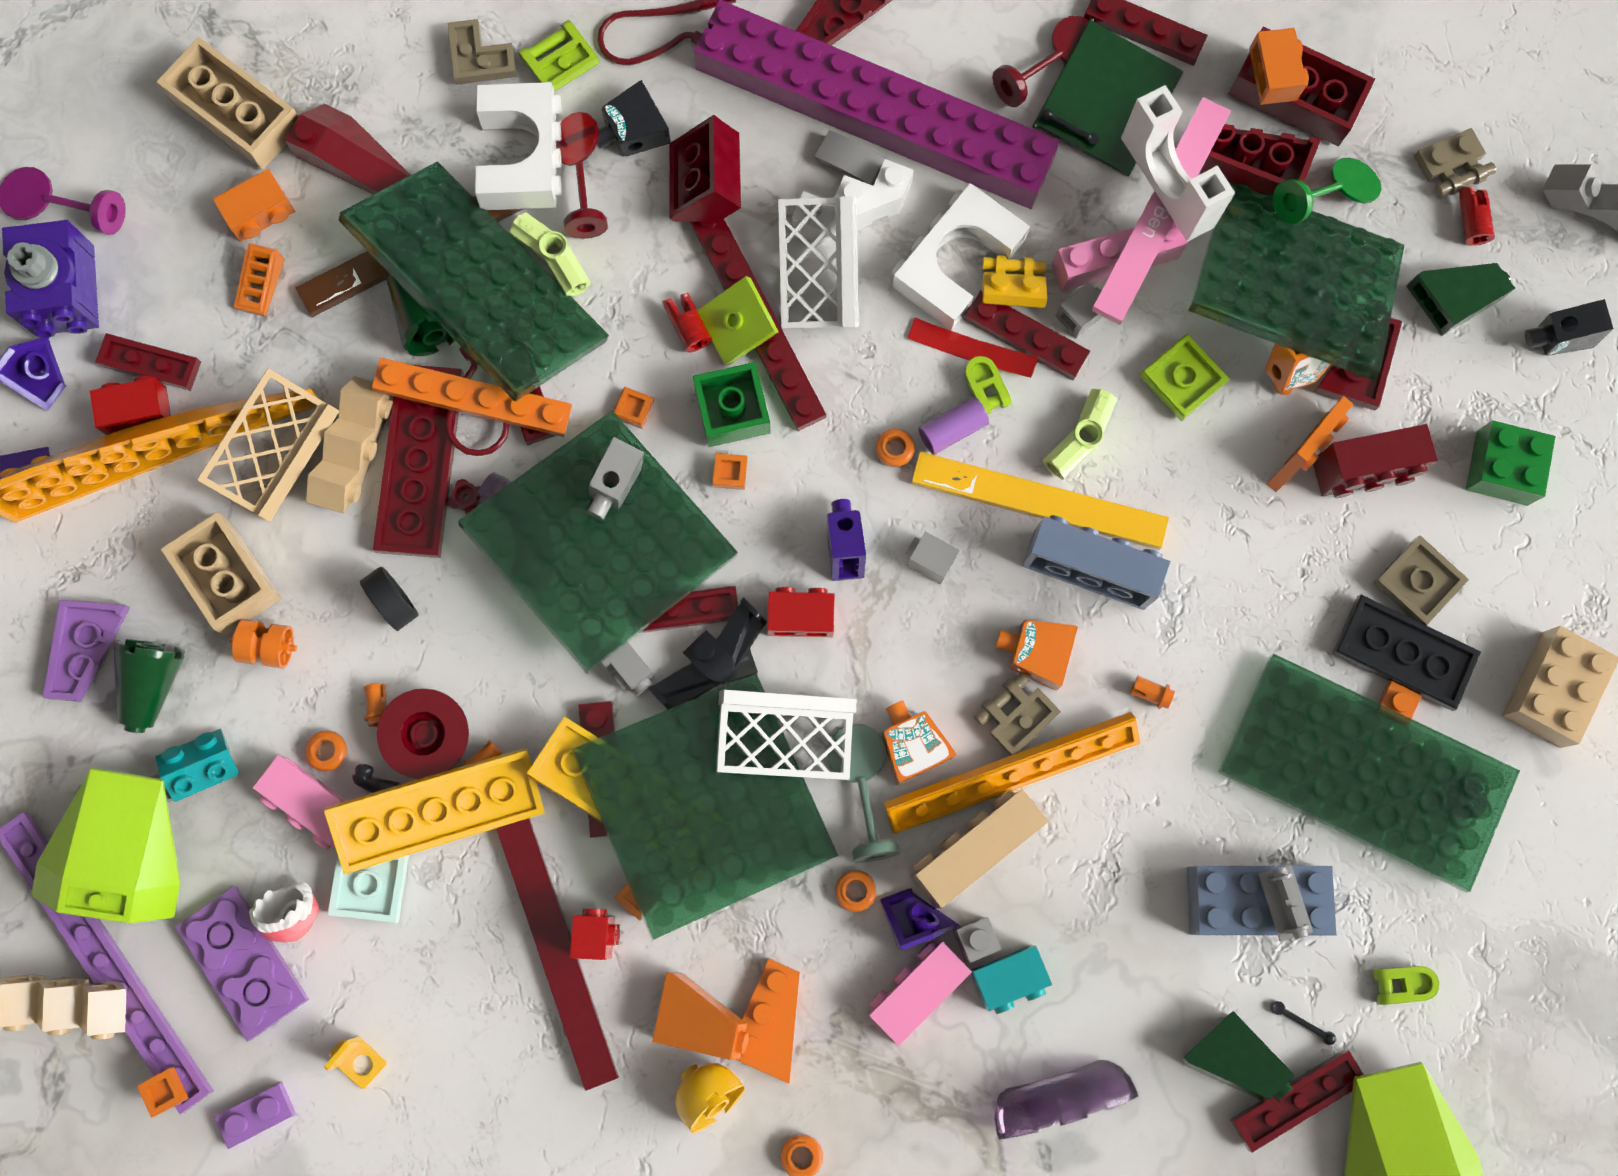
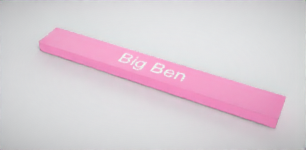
(1155, 220)

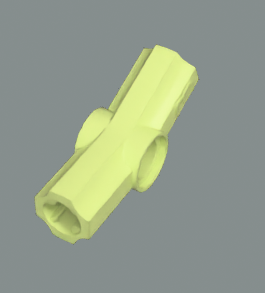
(540, 240)
(1091, 420)

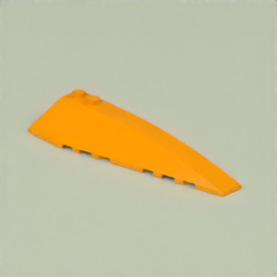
(126, 454)

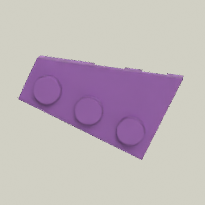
(79, 646)

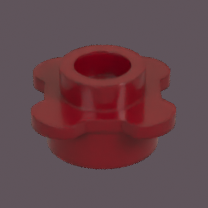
(461, 489)

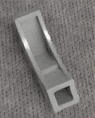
(1580, 190)

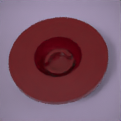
(422, 733)

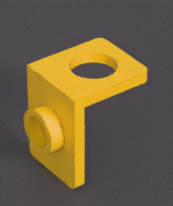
(346, 1052)

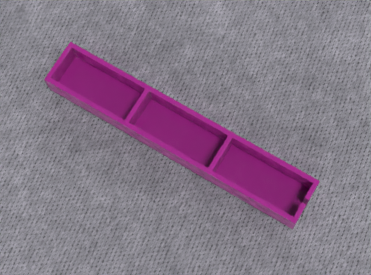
(875, 104)

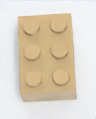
(221, 573)
(1561, 687)

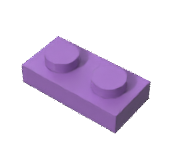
(255, 1115)

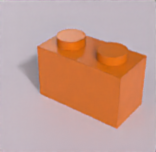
(1278, 66)
(254, 205)

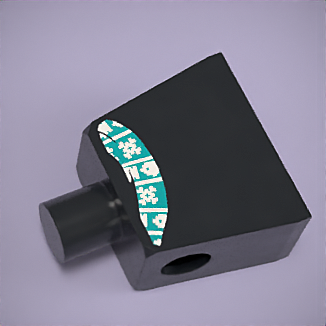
(633, 122)
(1571, 329)

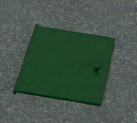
(1100, 92)

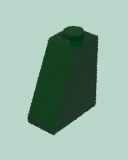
(1459, 293)
(1240, 1060)

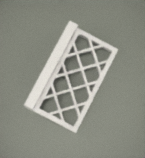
(846, 262)
(787, 705)

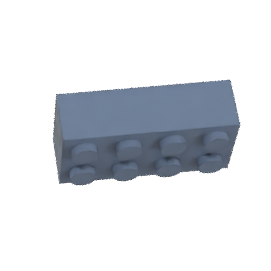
(1096, 562)
(1233, 901)

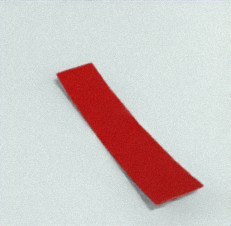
(968, 348)

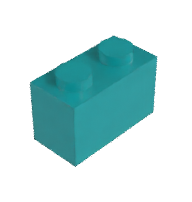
(1011, 978)

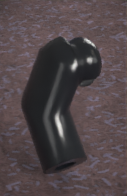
(364, 779)

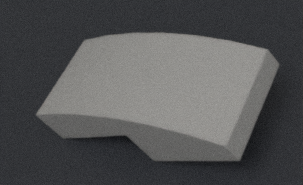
(849, 157)

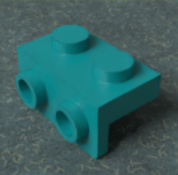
(196, 765)

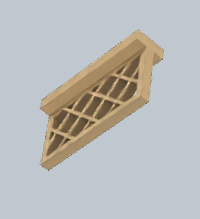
(294, 460)

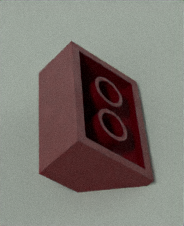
(705, 173)

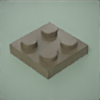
(1421, 580)

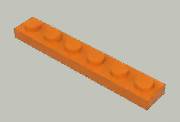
(470, 397)

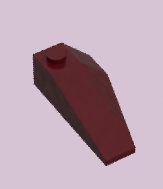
(343, 149)

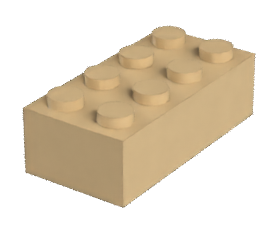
(229, 102)
(978, 849)

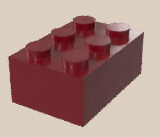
(1374, 461)

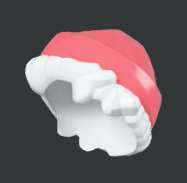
(285, 913)

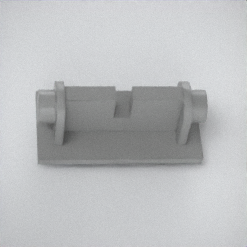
(1285, 903)

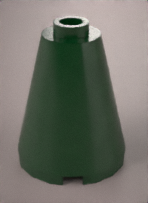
(416, 327)
(143, 681)

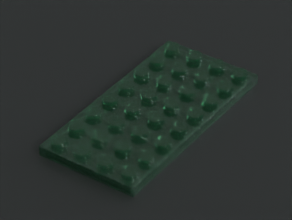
(474, 279)
(1370, 772)

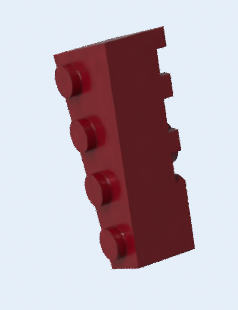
(1261, 158)

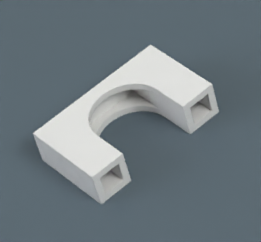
(1148, 135)
(533, 180)
(972, 217)

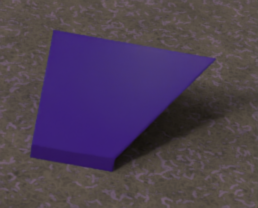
(32, 372)
(914, 919)

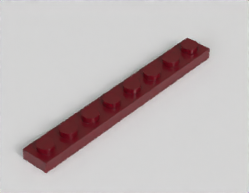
(775, 352)

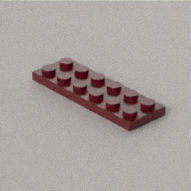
(415, 478)

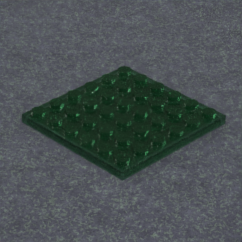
(1300, 284)
(589, 576)
(693, 833)

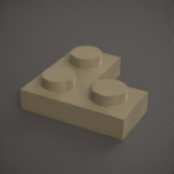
(476, 62)

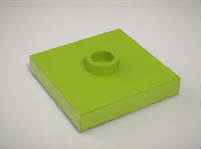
(737, 321)
(1184, 377)

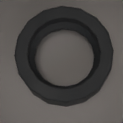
(389, 598)

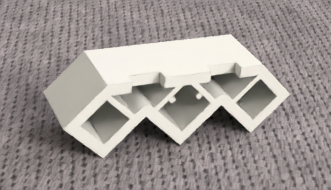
(873, 202)

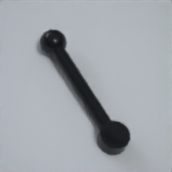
(1091, 138)
(1279, 1009)

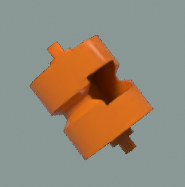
(256, 642)

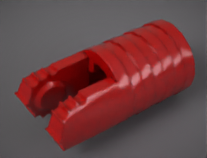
(1476, 216)
(689, 324)

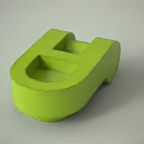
(983, 374)
(1417, 984)

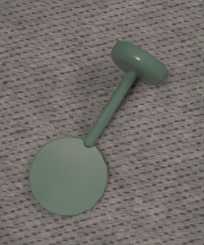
(866, 761)

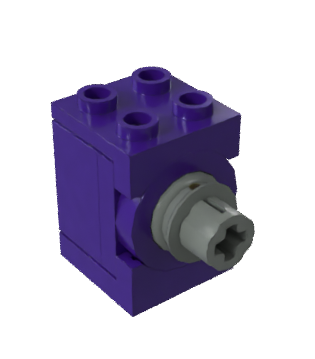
(50, 278)

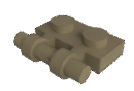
(1451, 154)
(1024, 722)

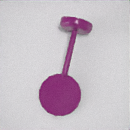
(29, 191)

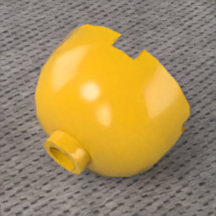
(705, 1094)

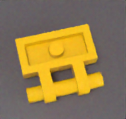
(1012, 288)

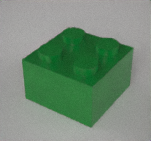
(732, 404)
(1510, 463)

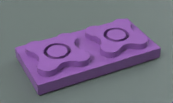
(241, 964)

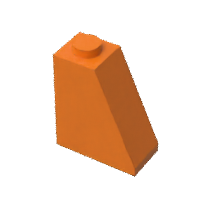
(698, 1021)

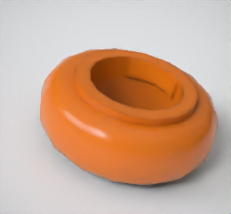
(893, 460)
(313, 745)
(841, 896)
(804, 1141)

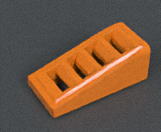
(250, 265)

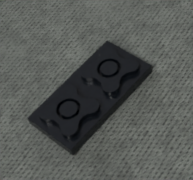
(1406, 652)

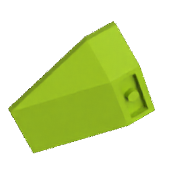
(112, 852)
(1405, 1128)

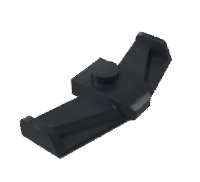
(712, 659)

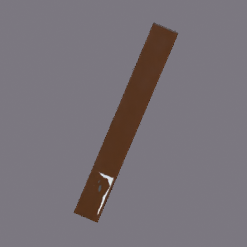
(354, 277)

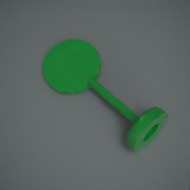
(1350, 176)

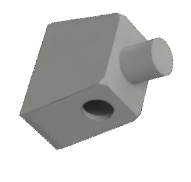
(618, 467)

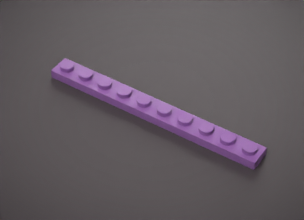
(105, 962)

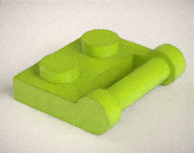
(564, 63)

